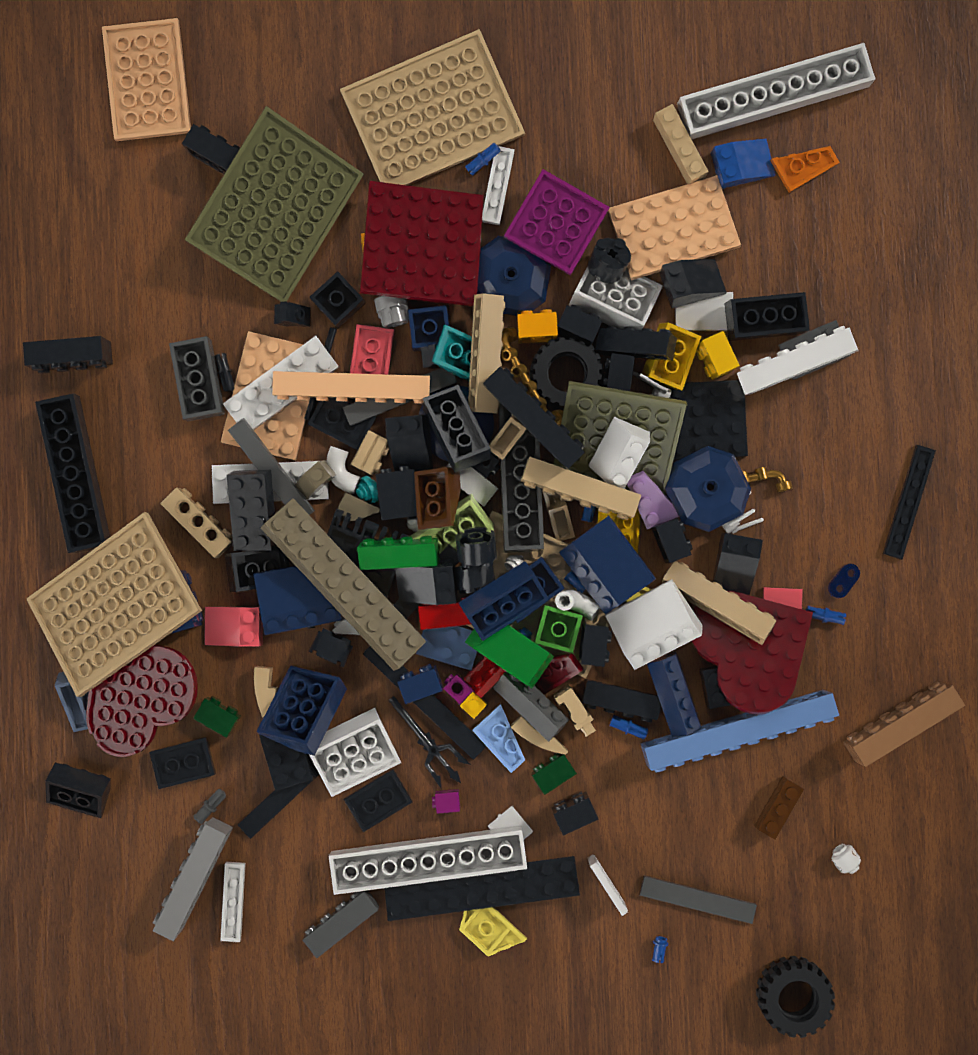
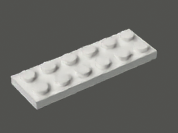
(256, 400)
(293, 469)

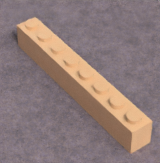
(350, 386)

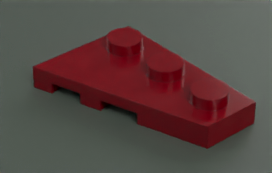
(559, 671)

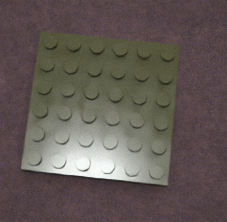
(591, 409)

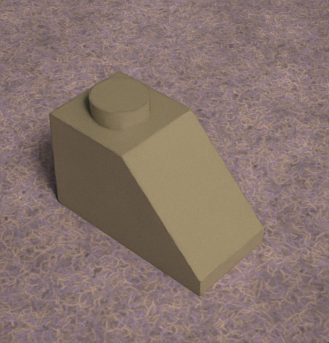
(315, 478)
(357, 507)

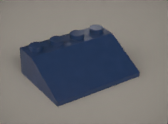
(607, 565)
(291, 601)
(302, 709)

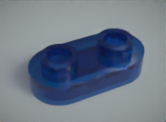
(843, 579)

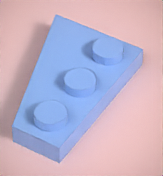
(500, 739)

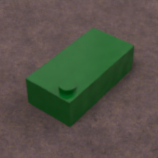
(513, 654)

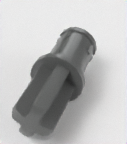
(209, 806)

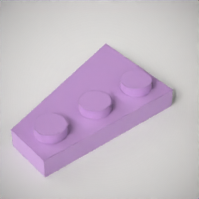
(653, 504)

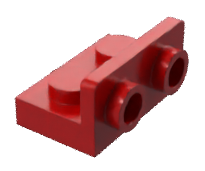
(483, 676)

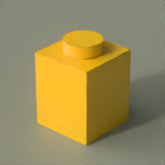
(473, 704)

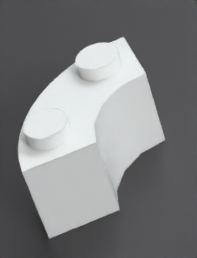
(477, 485)

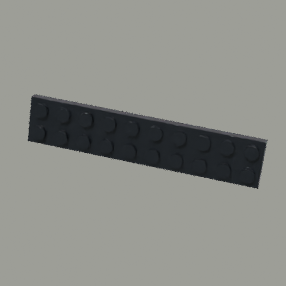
(539, 882)

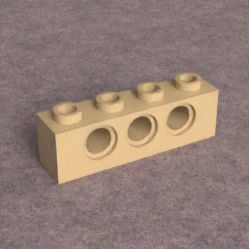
(173, 505)

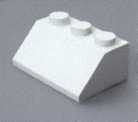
(619, 452)

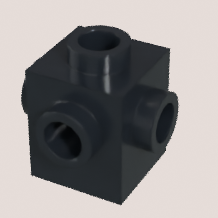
(490, 469)

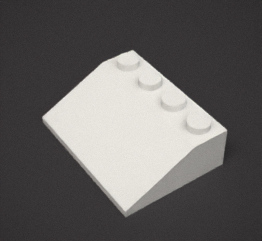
(618, 303)
(654, 624)
(354, 752)

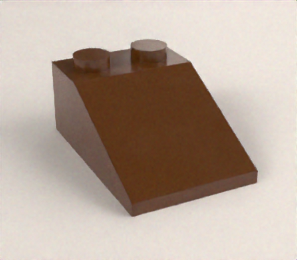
(436, 497)

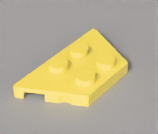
(490, 930)

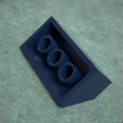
(503, 600)
(674, 695)

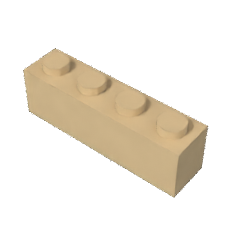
(680, 144)

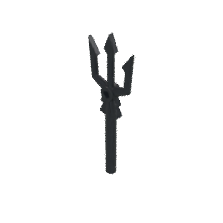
(429, 745)

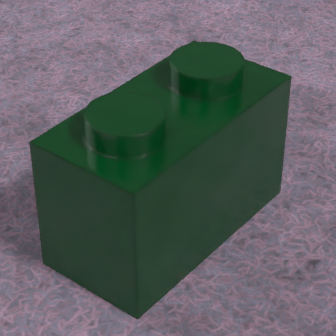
(217, 716)
(553, 772)

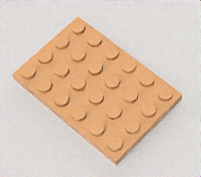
(146, 79)
(675, 226)
(285, 429)

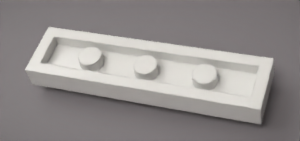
(497, 186)
(233, 901)

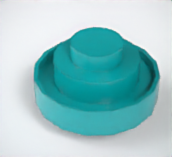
(367, 490)

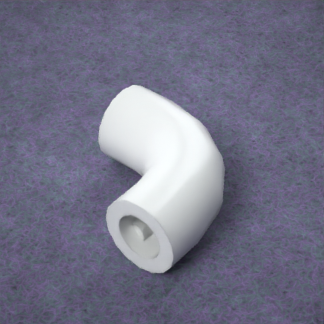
(343, 479)
(578, 602)

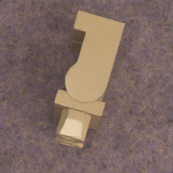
(576, 711)

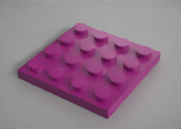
(556, 222)

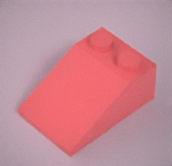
(233, 626)

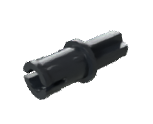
(224, 372)

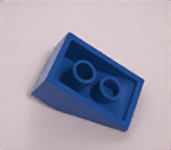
(742, 162)

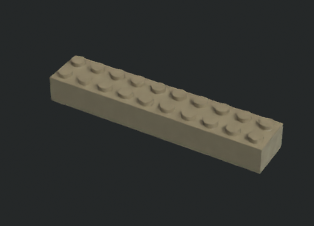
(343, 584)

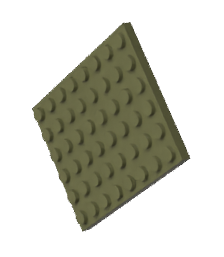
(274, 205)

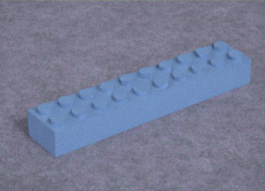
(739, 730)

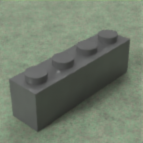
(532, 706)
(340, 922)

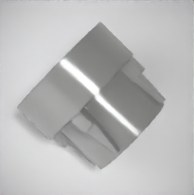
(392, 311)

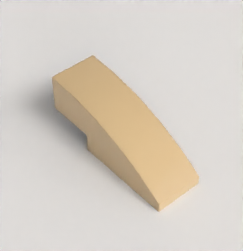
(507, 437)
(558, 516)
(263, 688)
(529, 733)

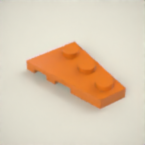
(802, 167)

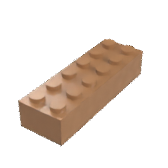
(903, 723)

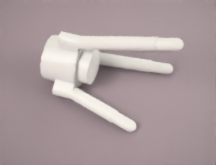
(658, 390)
(732, 526)

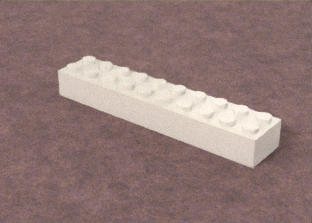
(776, 91)
(427, 860)

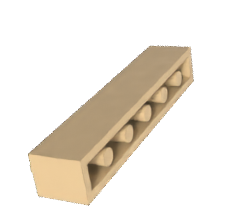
(485, 350)
(580, 488)
(720, 603)

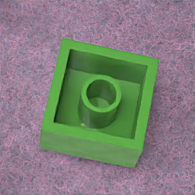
(558, 629)

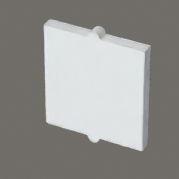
(510, 819)

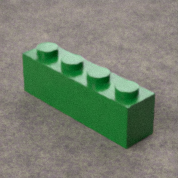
(398, 553)

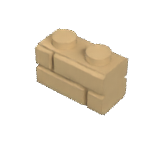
(370, 453)

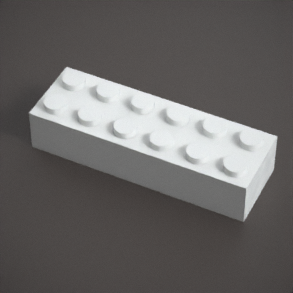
(798, 361)

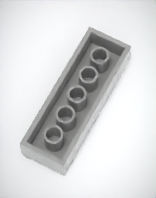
(192, 879)

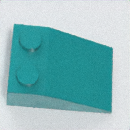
(454, 352)

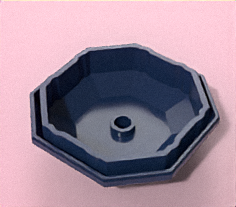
(527, 287)
(693, 500)

